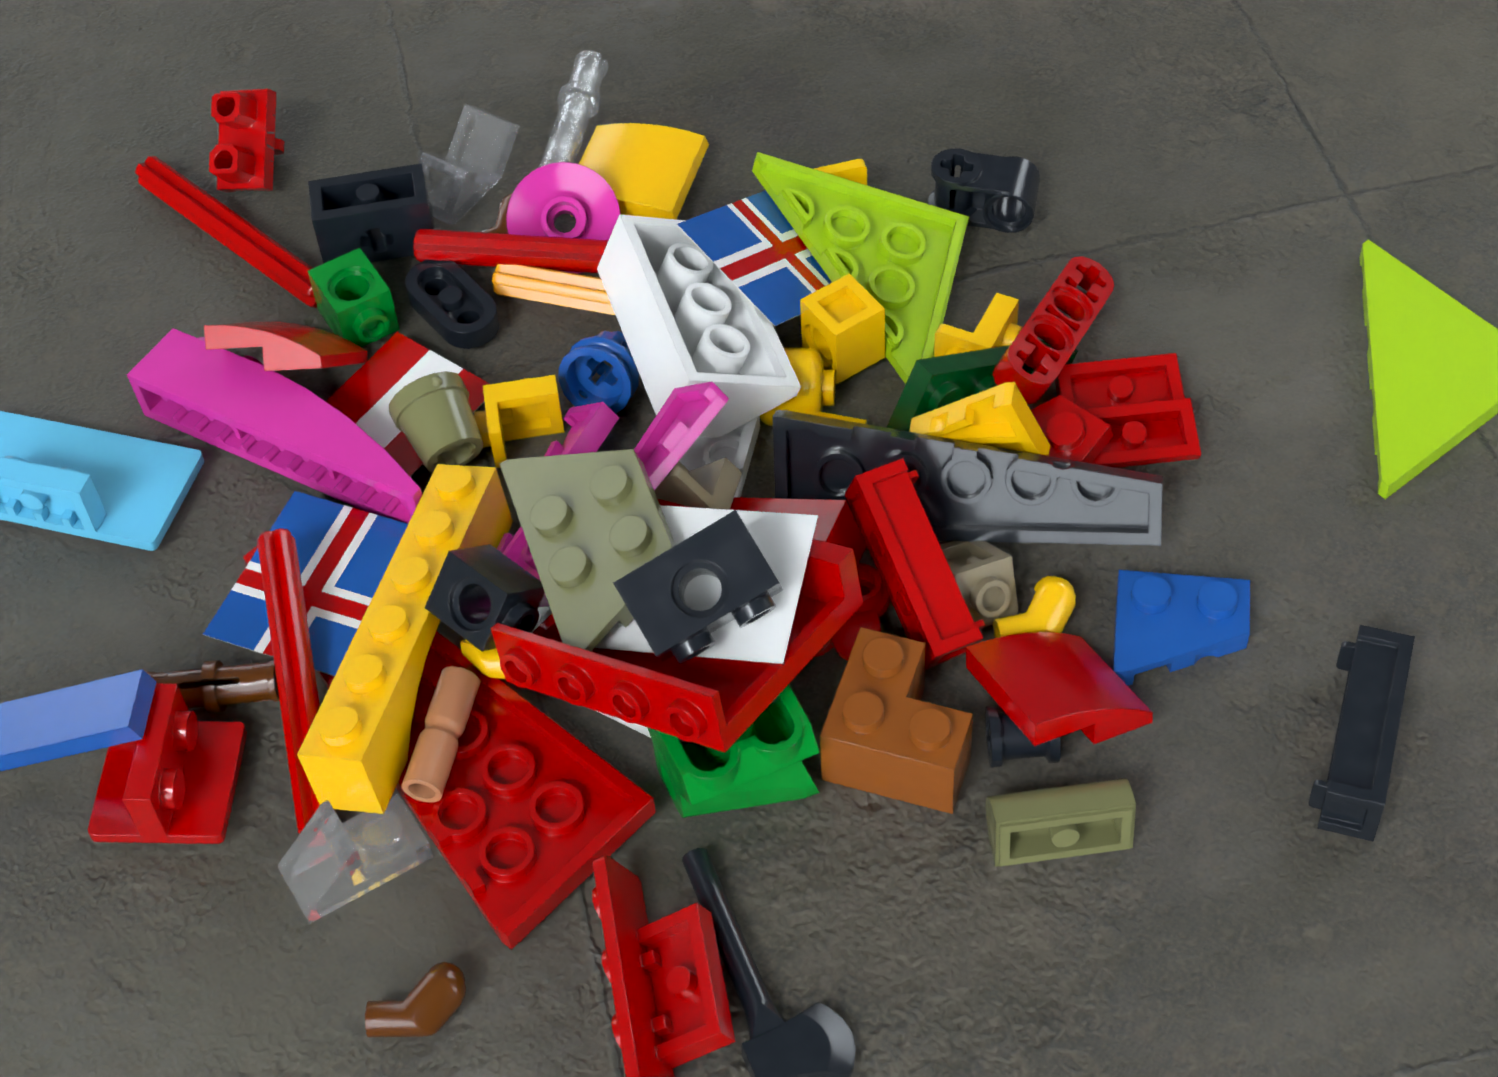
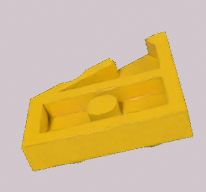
(988, 418)

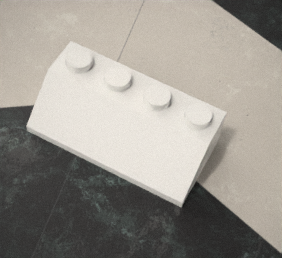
(691, 323)

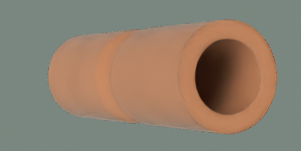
(439, 740)

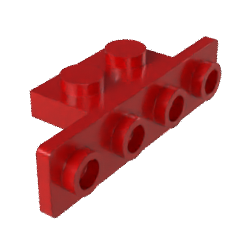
(661, 977)

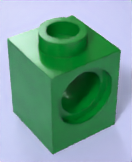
(354, 298)

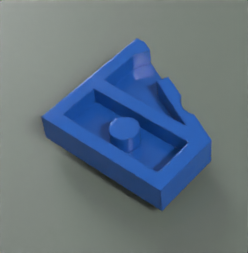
(1176, 620)

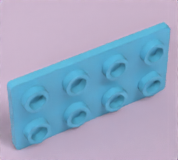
(92, 481)

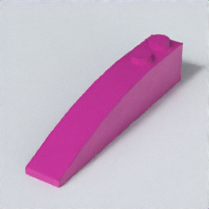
(270, 423)

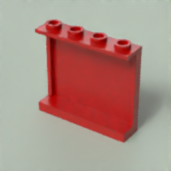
(695, 700)

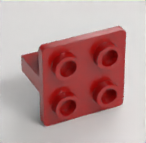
(172, 781)

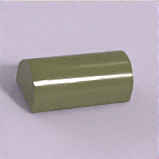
(1061, 822)

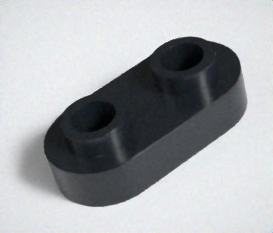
(452, 303)

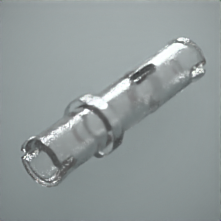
(577, 104)

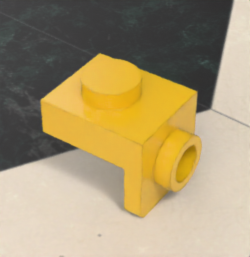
(994, 330)
(518, 412)

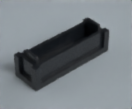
(1365, 733)

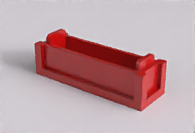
(912, 562)

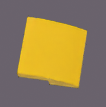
(646, 165)

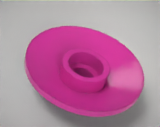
(558, 191)

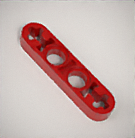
(1055, 328)

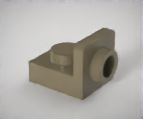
(983, 578)

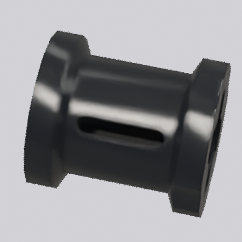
(1008, 742)

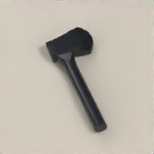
(805, 1046)

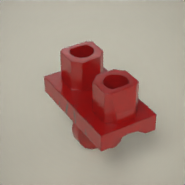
(245, 140)

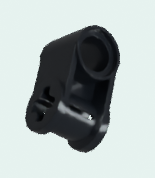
(990, 189)

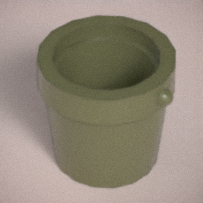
(437, 419)

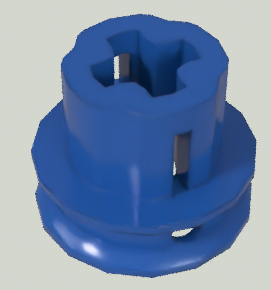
(586, 358)

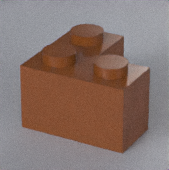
(886, 737)

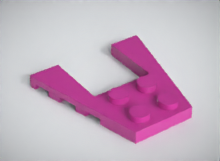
(661, 447)

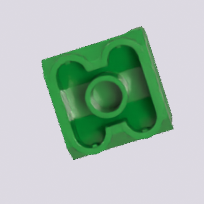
(753, 772)

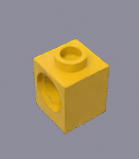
(844, 327)

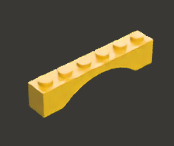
(367, 714)

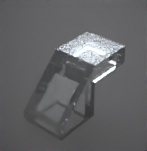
(472, 163)

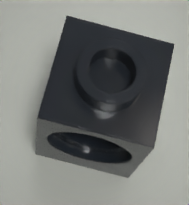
(483, 589)

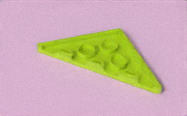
(886, 241)
(1426, 368)

